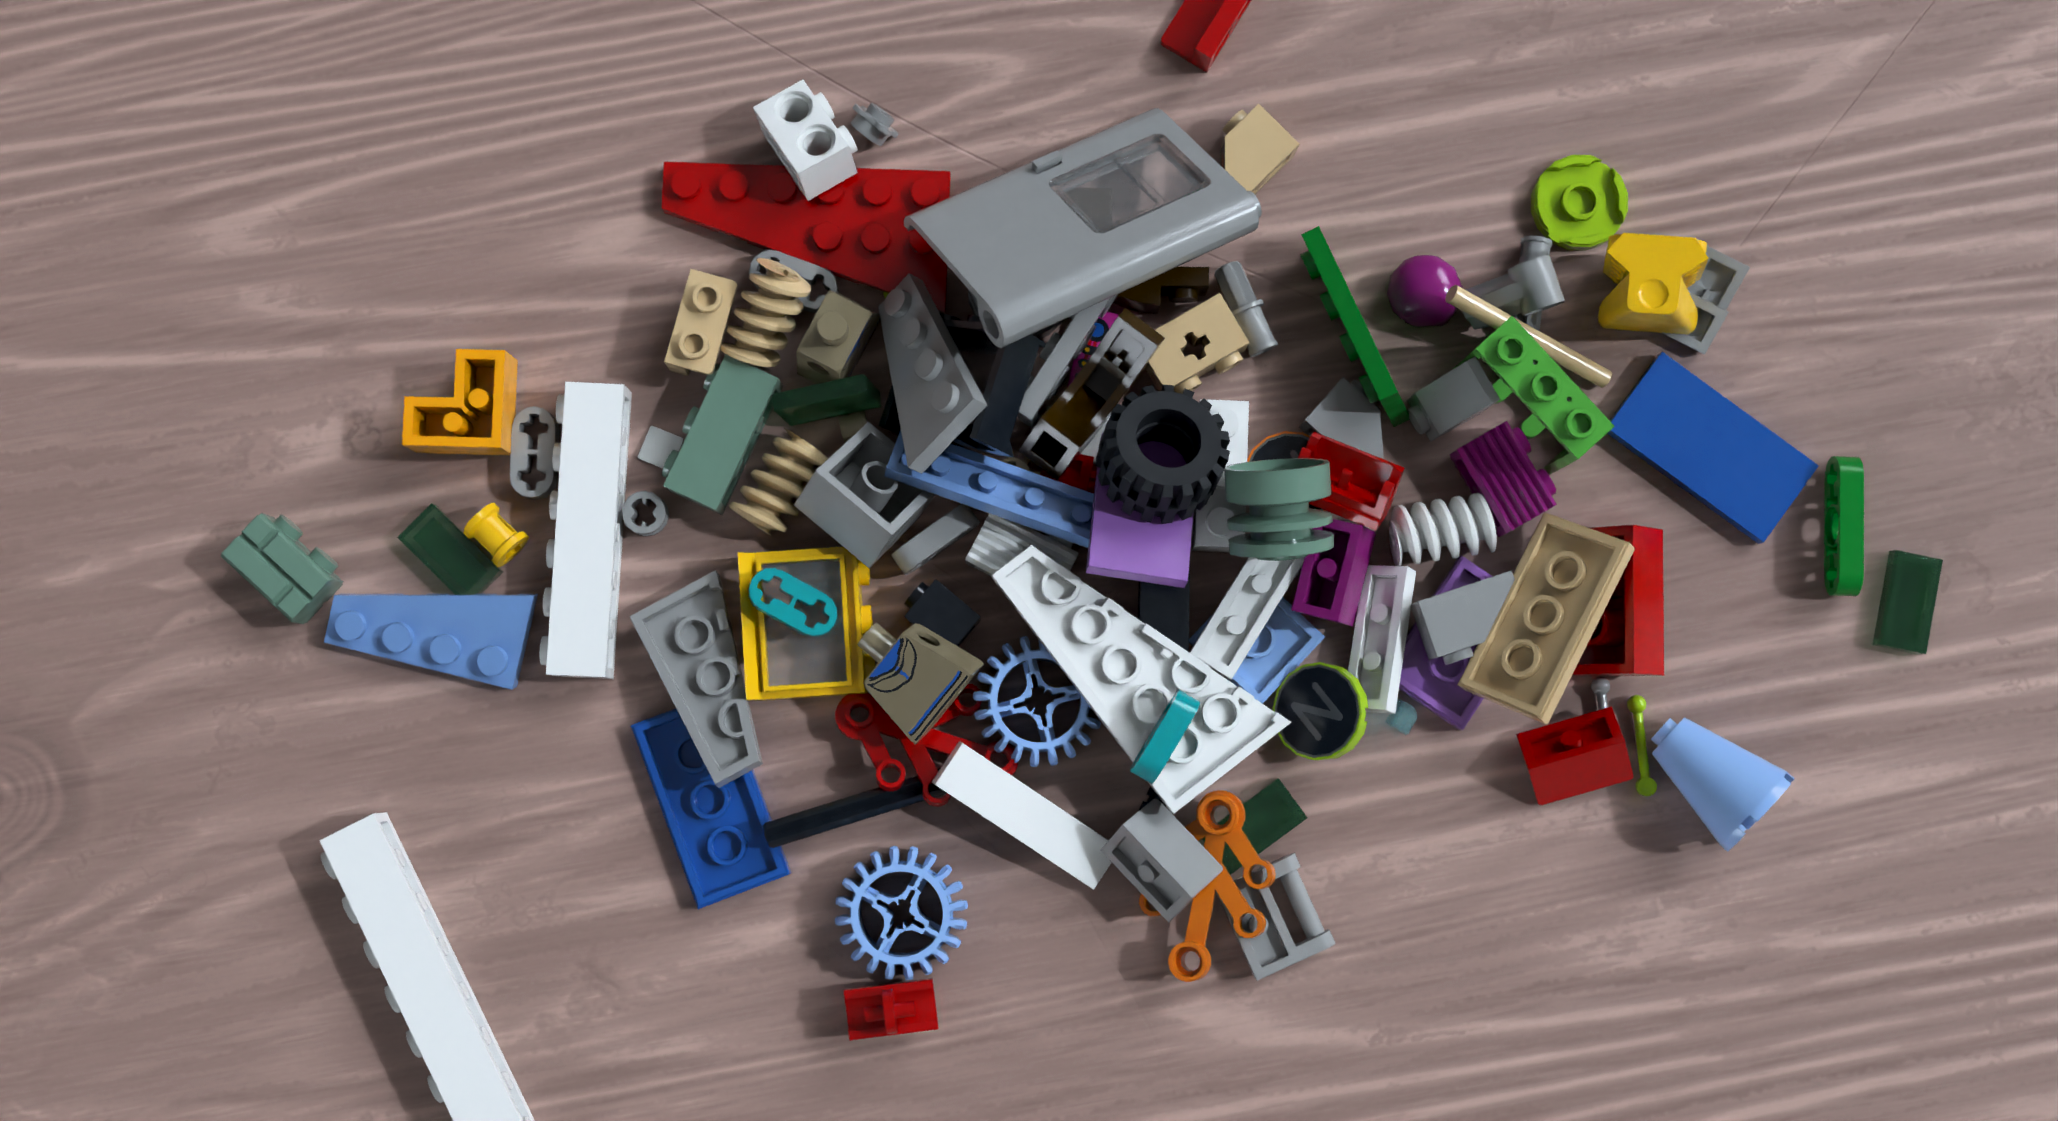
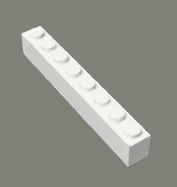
(421, 973)

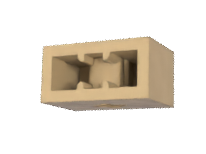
(1205, 324)

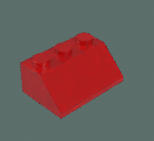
(1632, 625)

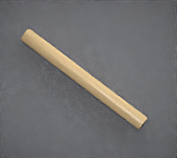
(1557, 351)

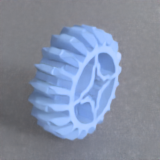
(998, 710)
(880, 950)

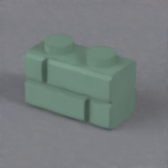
(283, 567)

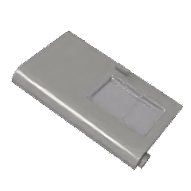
(1086, 223)

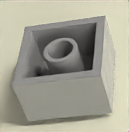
(856, 500)

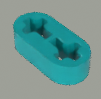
(798, 592)
(1165, 736)

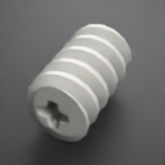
(1441, 527)

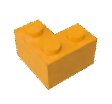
(476, 417)

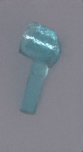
(1403, 718)

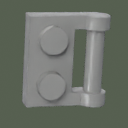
(1275, 946)

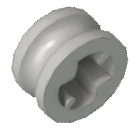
(630, 514)

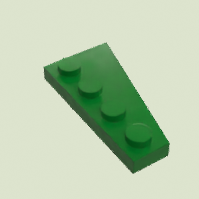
(1357, 340)

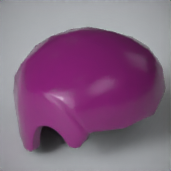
(1420, 289)

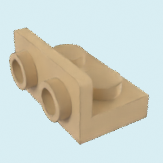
(700, 323)

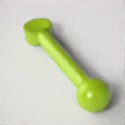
(1645, 785)

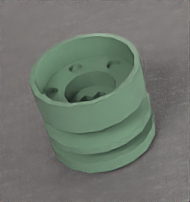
(1279, 508)

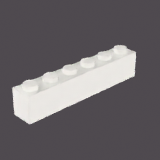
(587, 530)

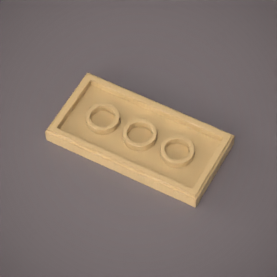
(1547, 617)

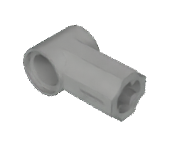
(1523, 291)

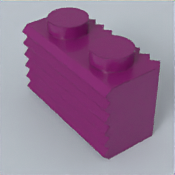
(1505, 476)

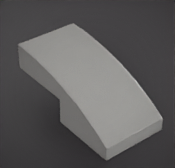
(1712, 297)

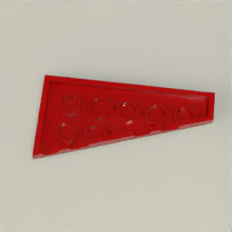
(847, 230)

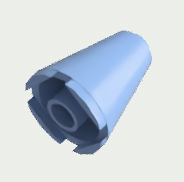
(1718, 778)

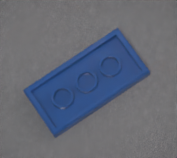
(1711, 448)
(711, 827)

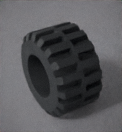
(1174, 421)

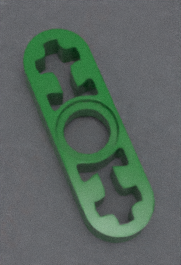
(1844, 526)

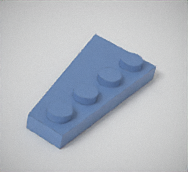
(453, 634)

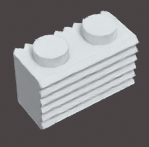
(1004, 540)

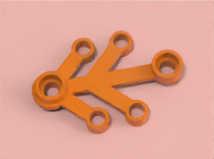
(1215, 839)

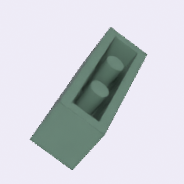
(721, 434)

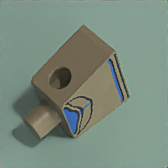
(835, 339)
(916, 676)

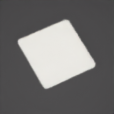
(658, 446)

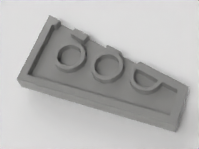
(700, 667)

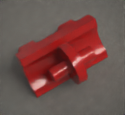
(891, 1009)

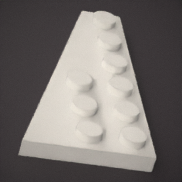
(1132, 674)

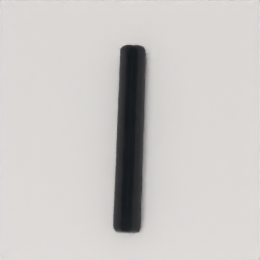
(845, 812)

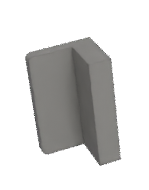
(1161, 859)

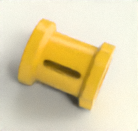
(495, 534)

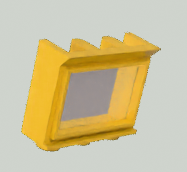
(792, 665)

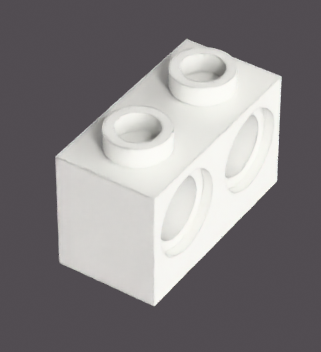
(802, 129)

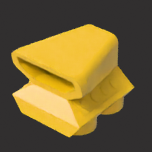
(1652, 282)

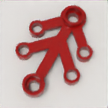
(881, 723)

